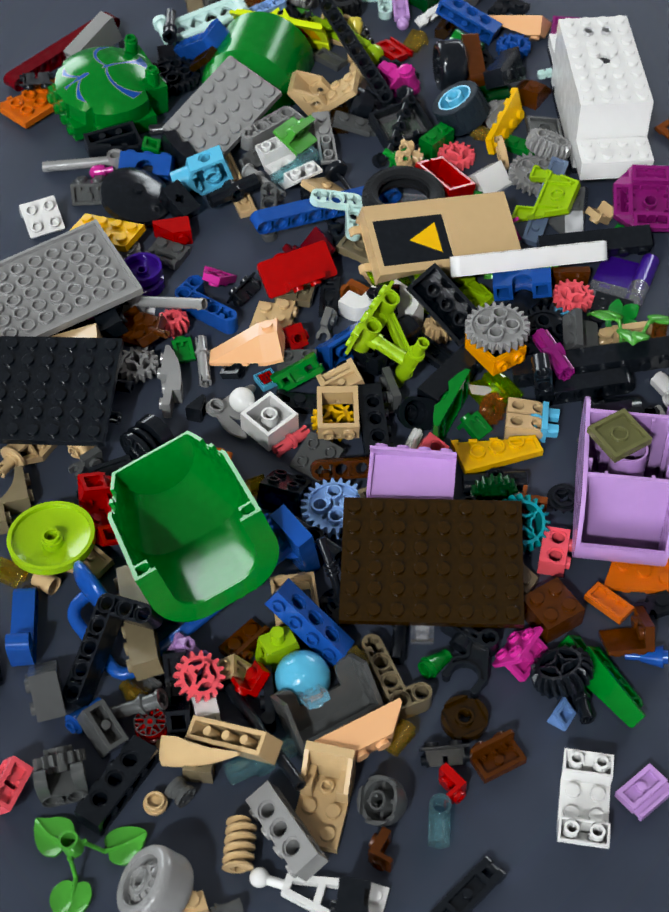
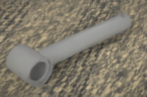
(111, 159)
(143, 302)

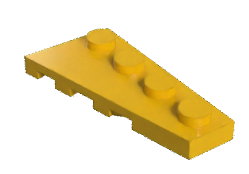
(506, 120)
(483, 455)

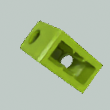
(275, 645)

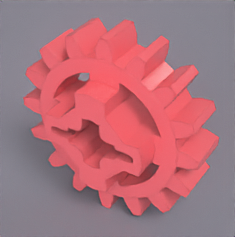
(458, 154)
(572, 295)
(207, 679)

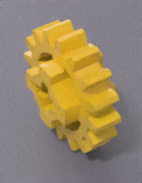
(333, 411)

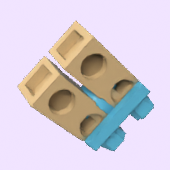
(530, 418)

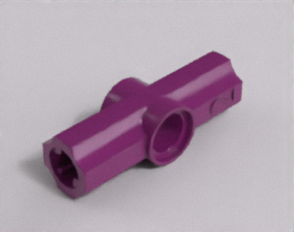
(556, 352)

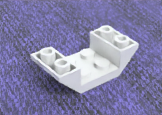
(275, 155)
(585, 798)

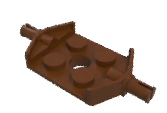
(143, 328)

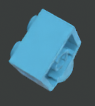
(204, 171)

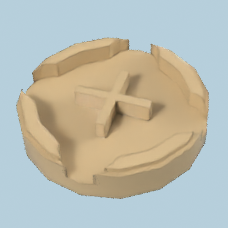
(501, 151)

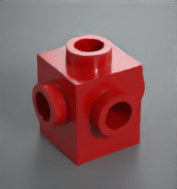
(295, 336)

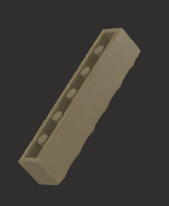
(141, 643)

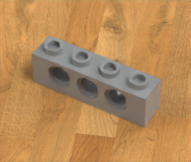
(309, 856)

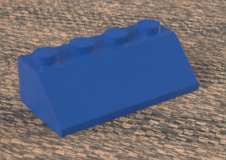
(333, 350)

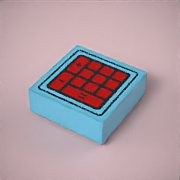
(263, 379)

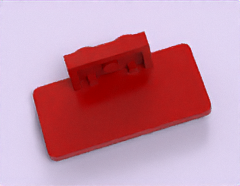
(297, 269)

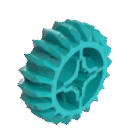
(536, 513)

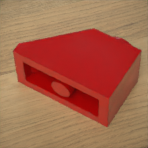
(174, 229)

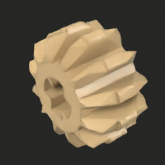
(434, 331)

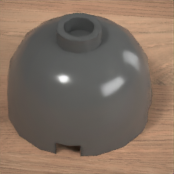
(382, 801)

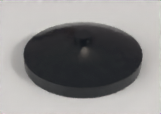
(133, 195)

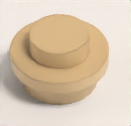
(155, 803)

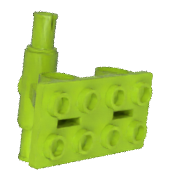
(368, 335)

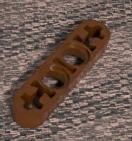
(350, 472)

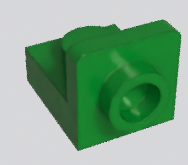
(183, 349)
(475, 425)

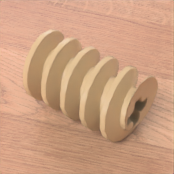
(239, 844)

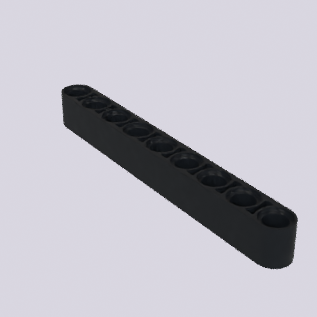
(357, 53)

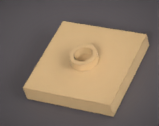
(322, 183)

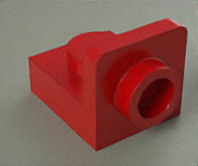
(253, 681)
(452, 781)

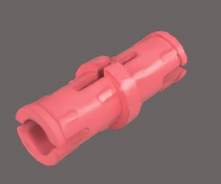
(290, 441)

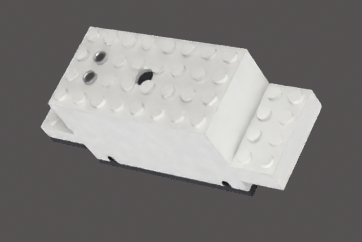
(600, 95)

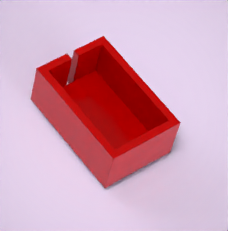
(452, 179)

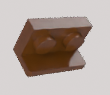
(244, 640)

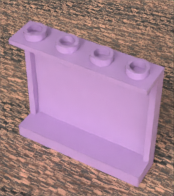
(411, 472)

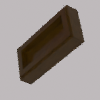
(202, 59)

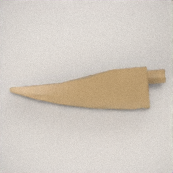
(182, 752)

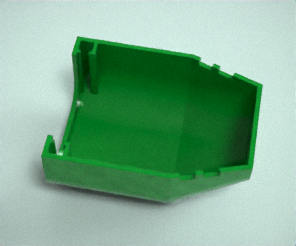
(190, 529)

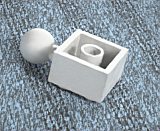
(265, 419)

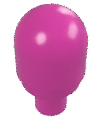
(100, 170)

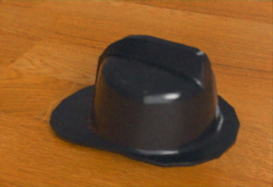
(416, 412)

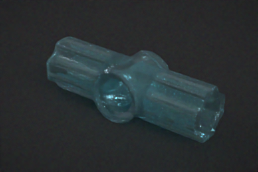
(244, 768)

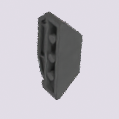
(575, 219)

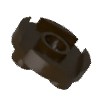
(469, 707)

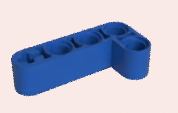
(196, 44)
(216, 314)
(22, 640)

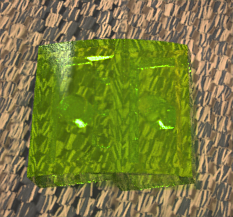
(499, 384)

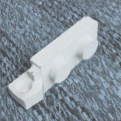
(429, 15)

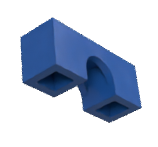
(161, 163)
(534, 280)

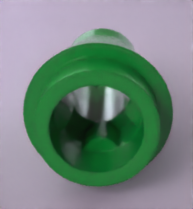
(432, 664)

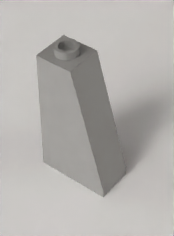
(99, 32)

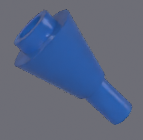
(655, 658)
(71, 722)

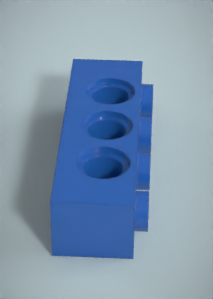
(469, 19)
(309, 622)

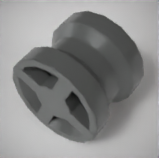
(180, 791)

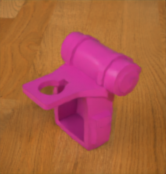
(399, 76)

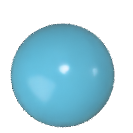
(302, 671)

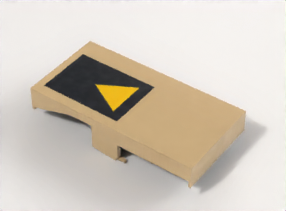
(416, 234)

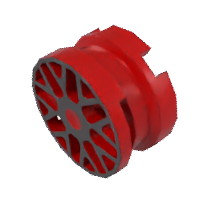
(151, 726)

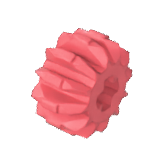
(177, 322)

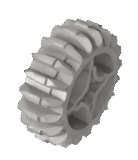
(548, 144)

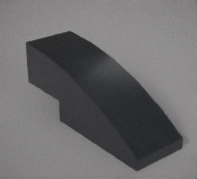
(173, 145)

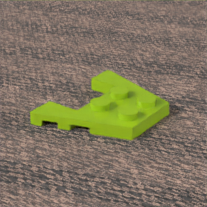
(555, 196)
(475, 292)

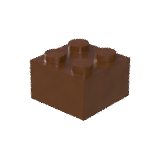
(553, 609)

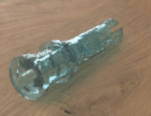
(300, 159)

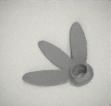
(224, 413)

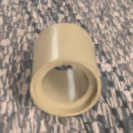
(46, 583)

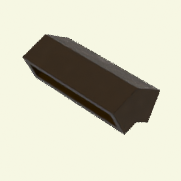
(443, 29)

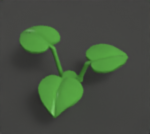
(632, 337)
(59, 835)

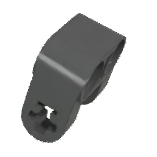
(61, 787)

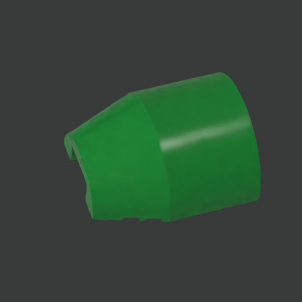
(268, 48)

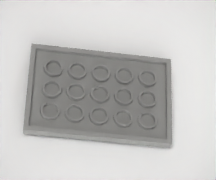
(223, 107)

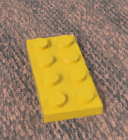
(121, 233)

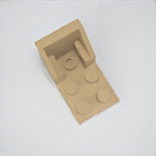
(305, 92)
(327, 793)

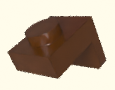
(379, 845)

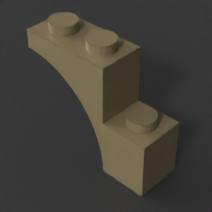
(16, 499)

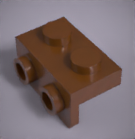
(496, 756)

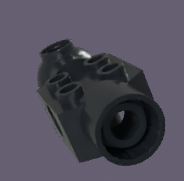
(374, 361)

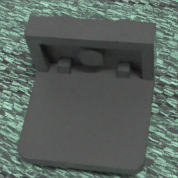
(578, 332)

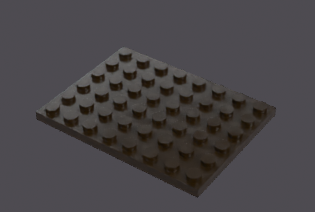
(432, 563)

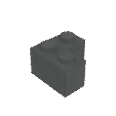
(45, 687)

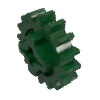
(494, 488)

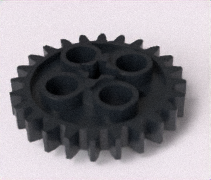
(178, 74)
(551, 322)

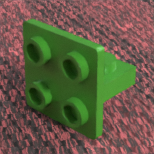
(296, 134)

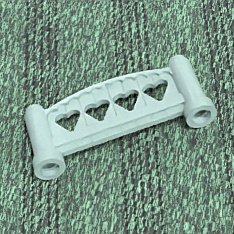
(201, 16)

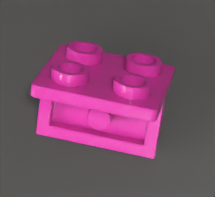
(520, 652)

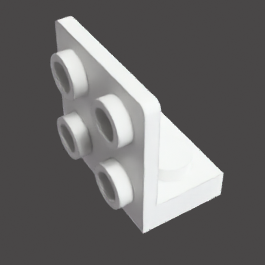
(41, 217)

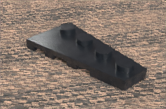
(610, 403)

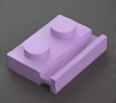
(644, 792)

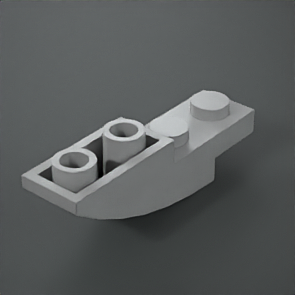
(325, 138)
(171, 381)

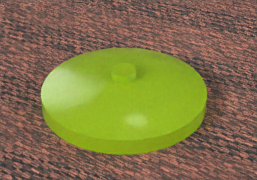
(51, 537)

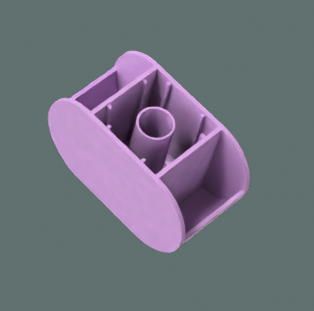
(622, 504)

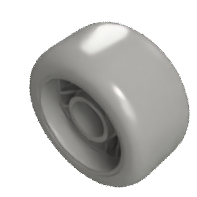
(155, 881)

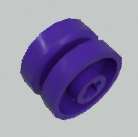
(148, 272)

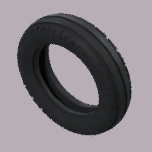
(401, 177)

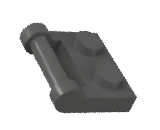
(170, 252)

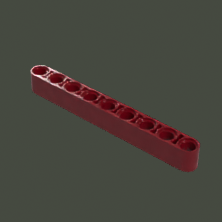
(46, 60)

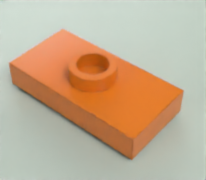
(608, 603)

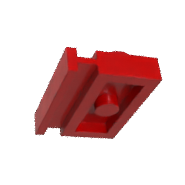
(395, 50)

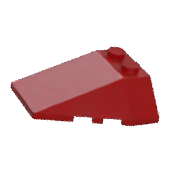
(94, 498)

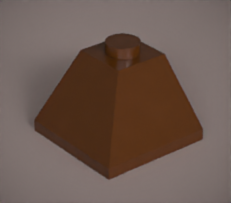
(532, 93)

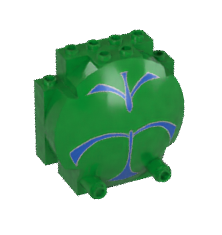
(108, 88)

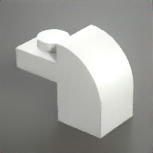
(353, 305)

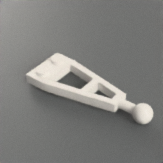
(260, 877)

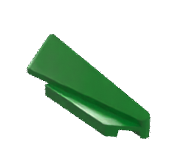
(610, 684)

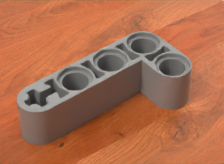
(263, 128)

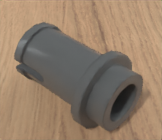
(232, 906)

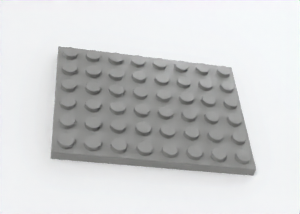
(63, 283)

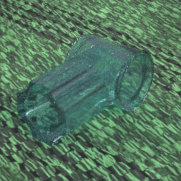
(439, 822)

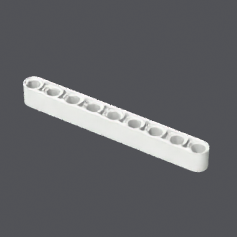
(528, 258)

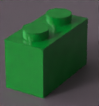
(434, 139)

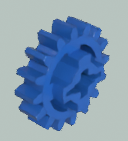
(510, 41)

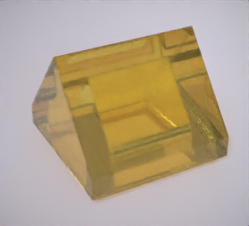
(253, 483)

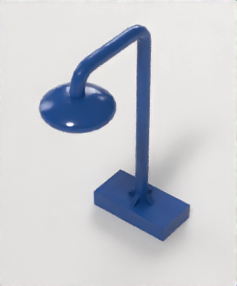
(294, 544)

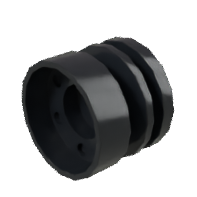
(145, 436)

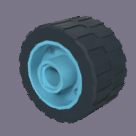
(461, 107)

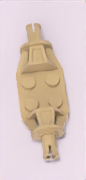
(13, 458)

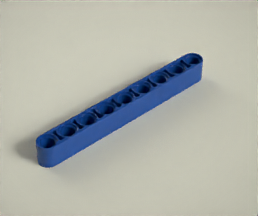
(303, 212)

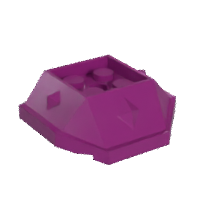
(637, 190)

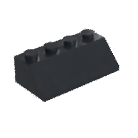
(442, 301)

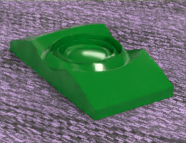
(450, 404)

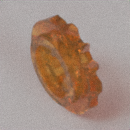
(486, 408)

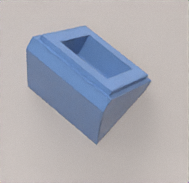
(562, 715)

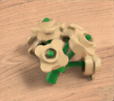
(404, 155)

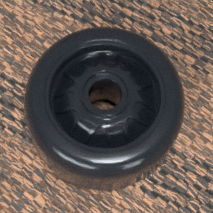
(449, 63)

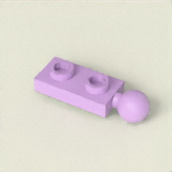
(401, 13)

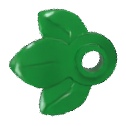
(628, 312)

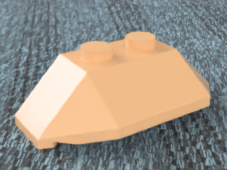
(368, 732)

